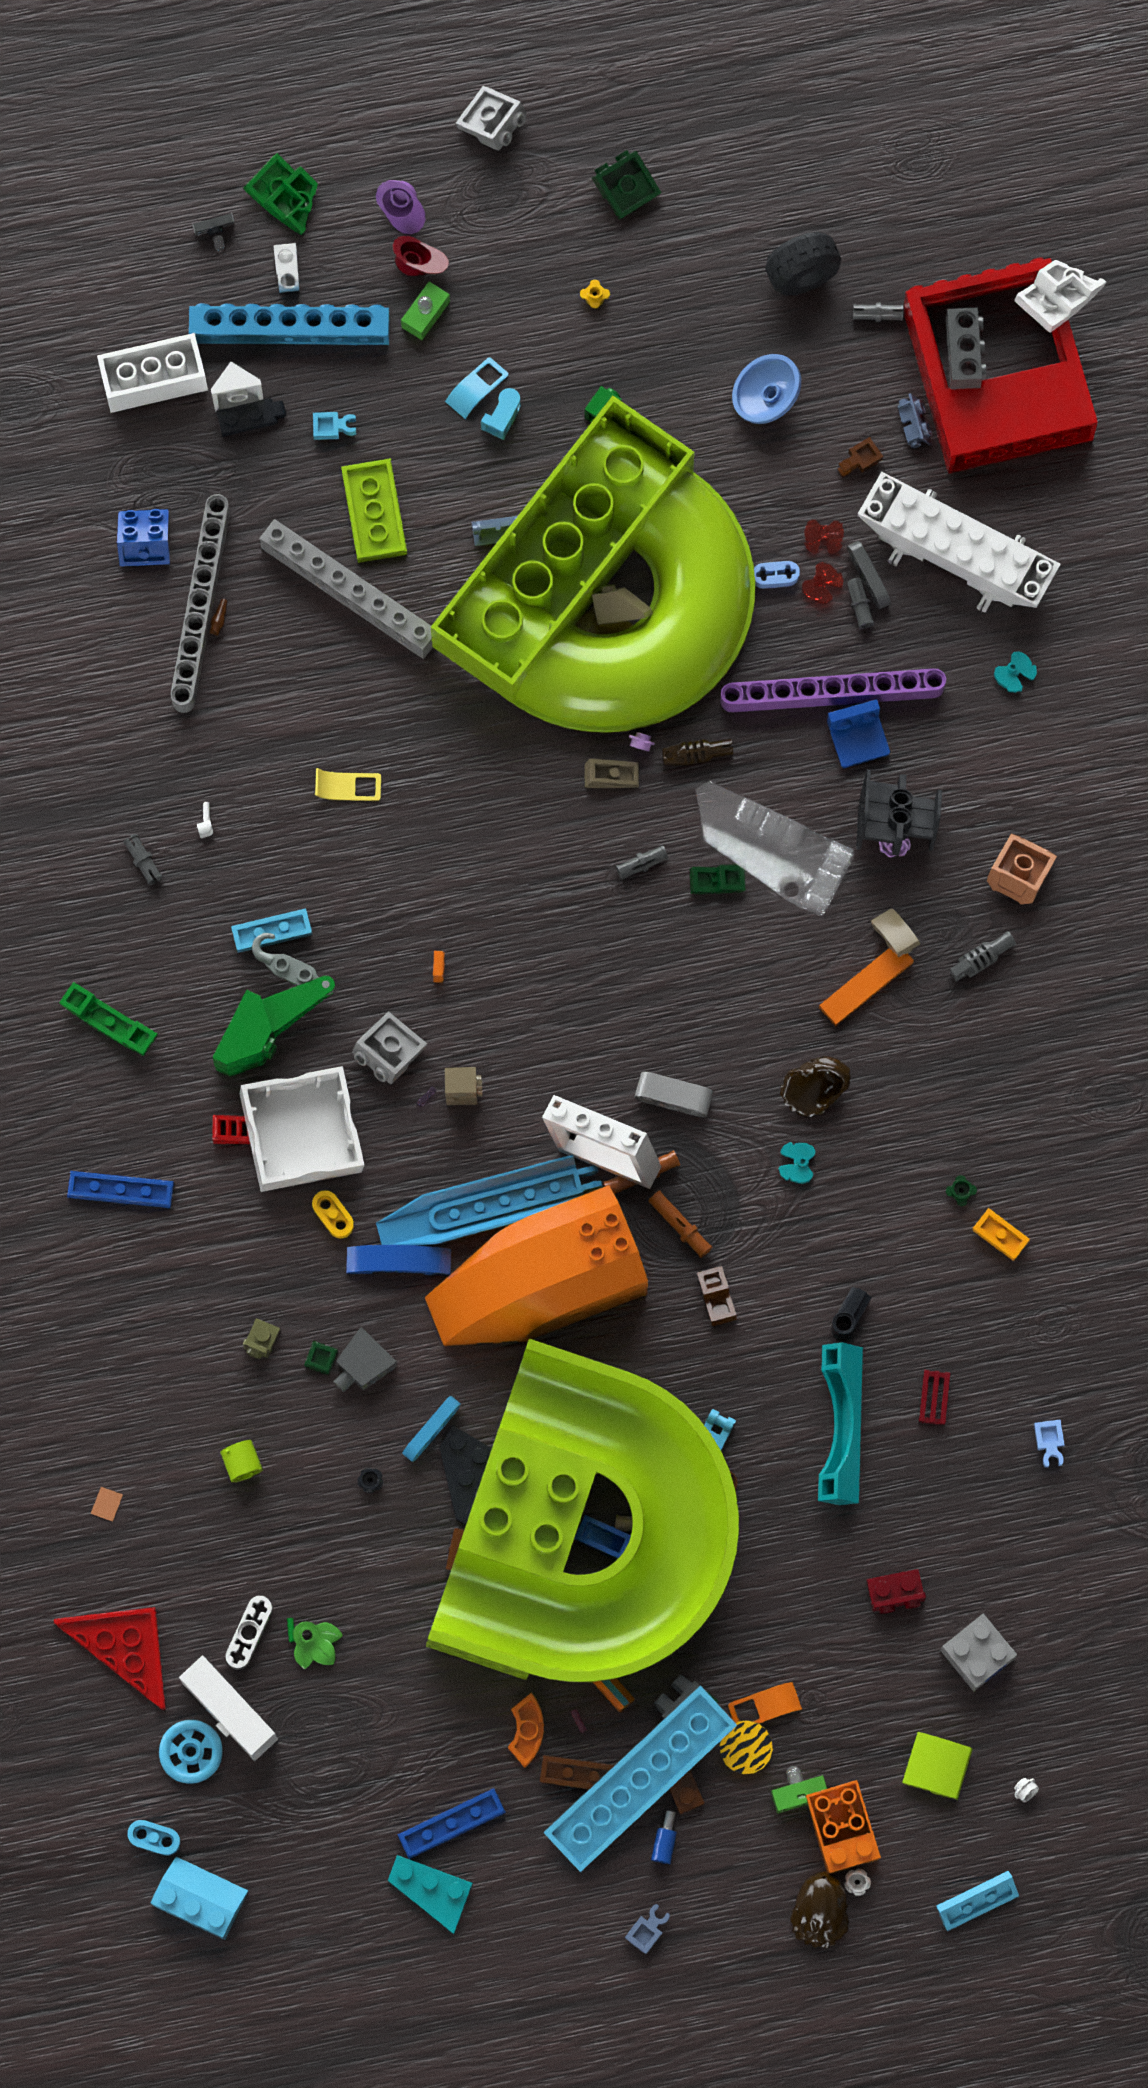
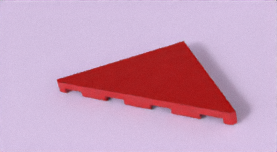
(125, 1644)

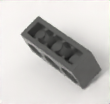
(959, 359)

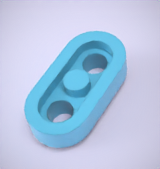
(154, 1837)

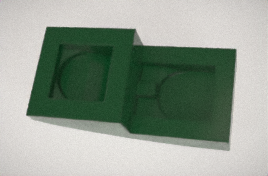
(717, 879)

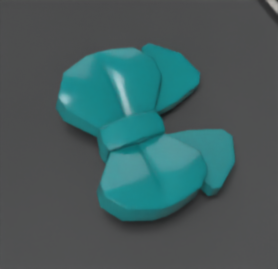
(1007, 675)
(799, 1171)

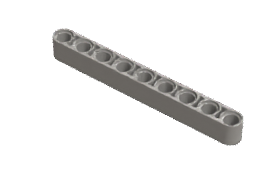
(202, 614)

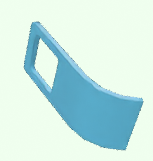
(473, 389)

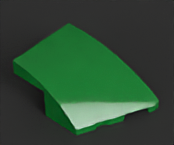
(284, 192)

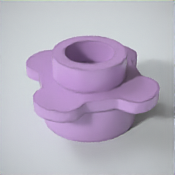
(641, 741)

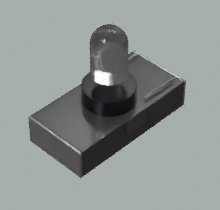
(214, 226)

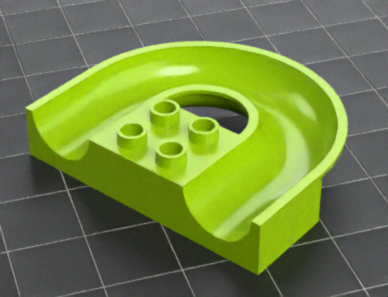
(609, 495)
(507, 1585)

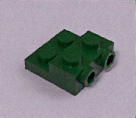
(626, 183)

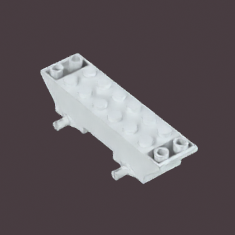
(935, 532)

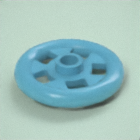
(187, 1729)

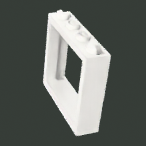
(601, 1141)

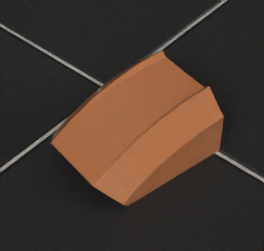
(1020, 869)

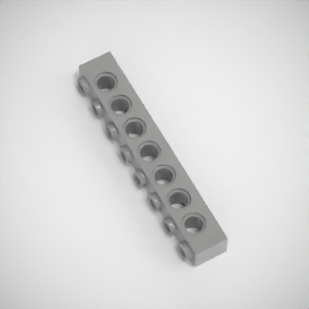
(347, 588)

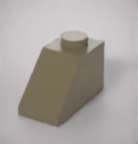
(618, 605)

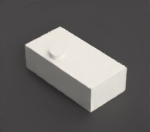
(152, 372)
(228, 1708)

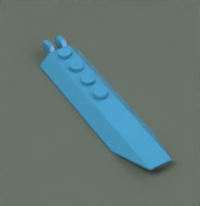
(485, 1203)

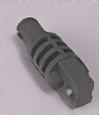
(982, 957)

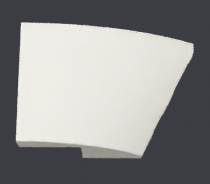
(1058, 294)

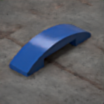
(398, 1259)

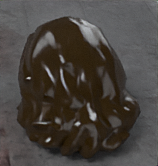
(815, 1085)
(820, 1911)

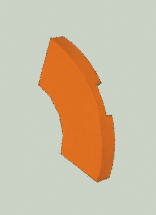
(529, 1730)

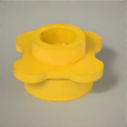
(594, 301)

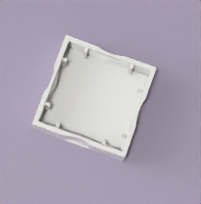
(301, 1129)

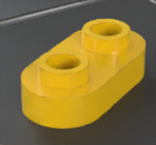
(333, 1215)

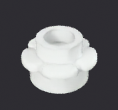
(1025, 1789)
(860, 1875)

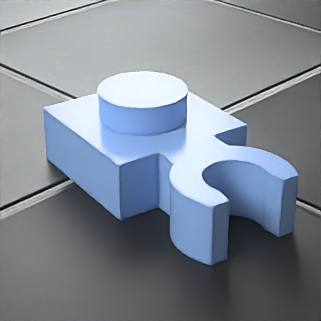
(1049, 1438)

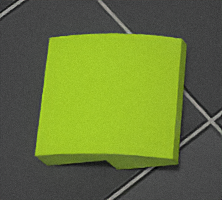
(937, 1765)

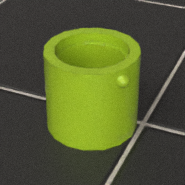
(241, 1461)

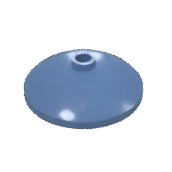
(766, 389)

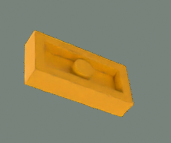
(1001, 1234)

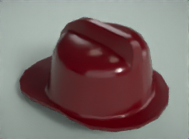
(418, 258)

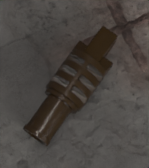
(695, 752)

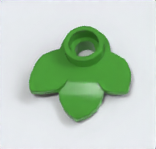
(318, 1646)

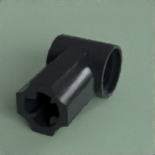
(850, 1312)

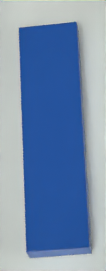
(120, 1189)
(451, 1823)

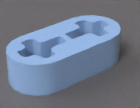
(775, 580)

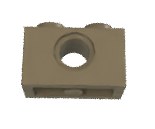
(462, 1086)

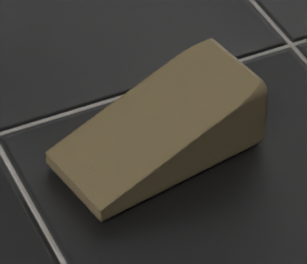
(611, 774)

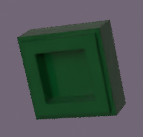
(321, 1357)

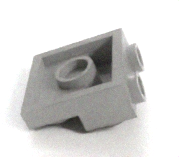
(492, 118)
(388, 1048)

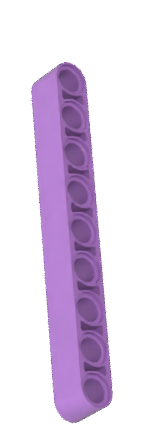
(844, 684)

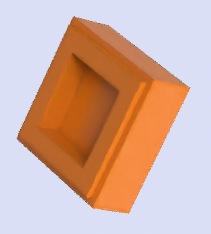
(438, 966)

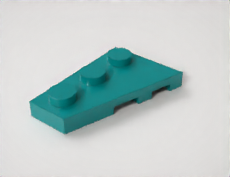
(433, 1890)

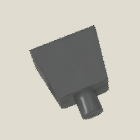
(363, 1362)

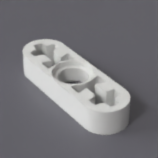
(233, 1647)

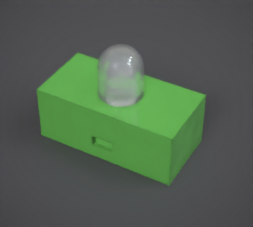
(425, 310)
(795, 1793)

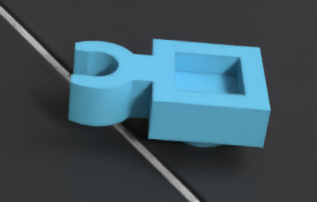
(327, 425)

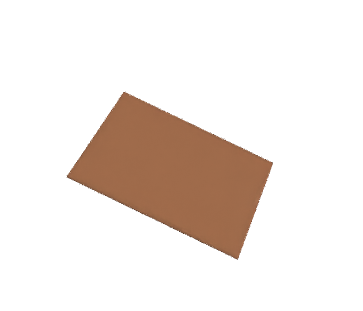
(106, 1504)

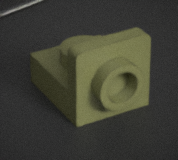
(261, 1339)

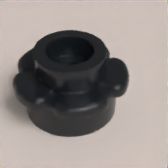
(368, 1473)

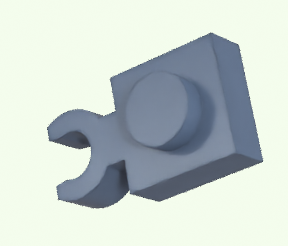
(645, 1932)

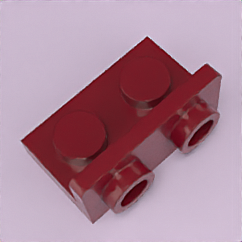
(896, 1590)

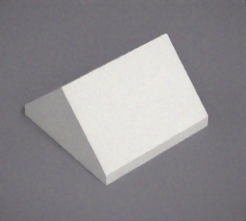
(235, 388)

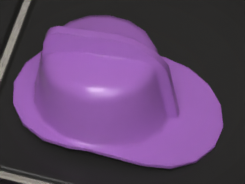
(401, 206)

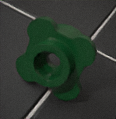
(961, 1182)

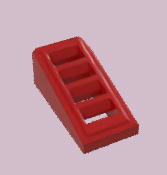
(228, 1138)

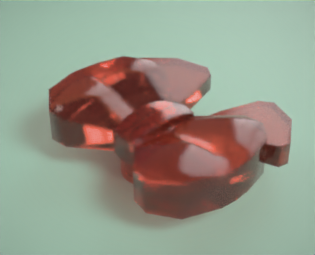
(815, 533)
(815, 588)

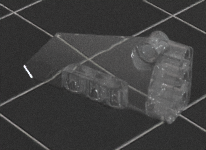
(773, 847)

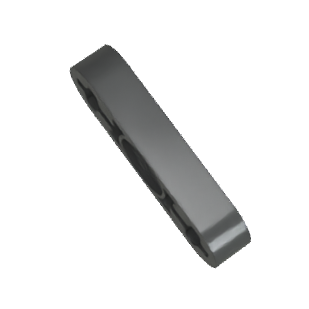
(868, 575)

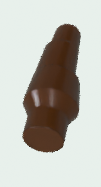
(218, 618)

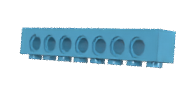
(300, 333)

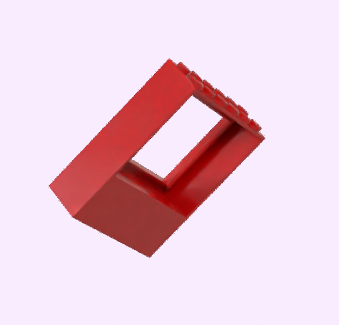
(1010, 412)

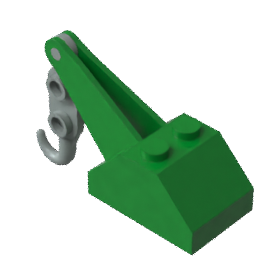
(259, 1021)

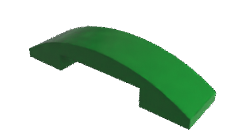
(107, 1019)

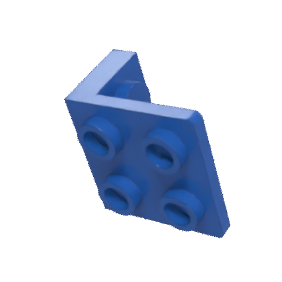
(143, 537)
(858, 734)

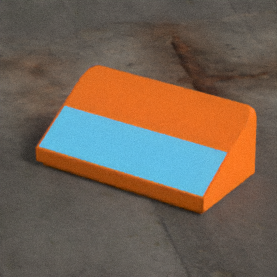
(615, 1693)

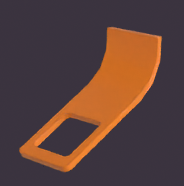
(771, 1702)

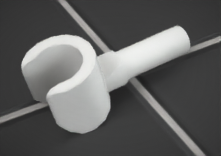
(205, 828)

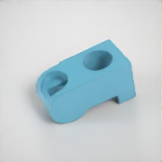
(504, 414)

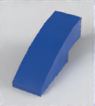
(602, 1538)

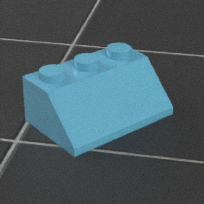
(199, 1897)

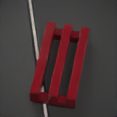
(936, 1375)

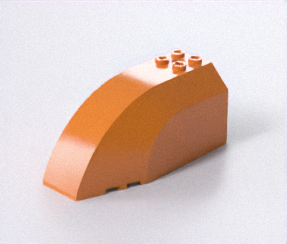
(542, 1274)

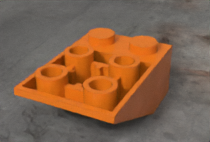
(842, 1827)

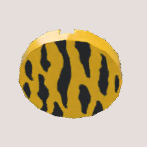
(746, 1747)

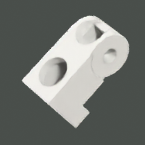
(287, 267)

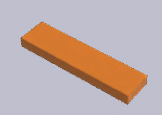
(864, 985)

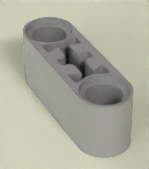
(673, 1094)

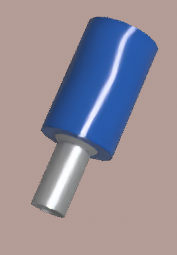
(664, 1840)

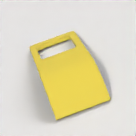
(342, 785)

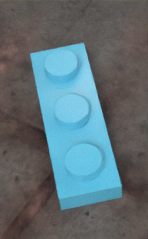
(283, 926)
(977, 1900)

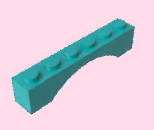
(843, 1375)

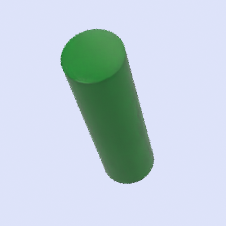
(290, 1624)

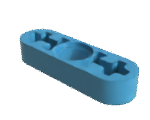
(431, 1428)

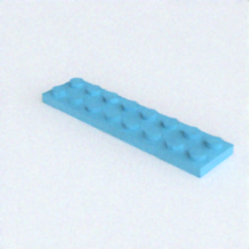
(640, 1778)

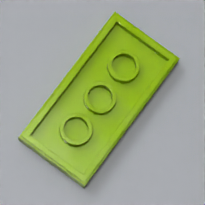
(374, 510)

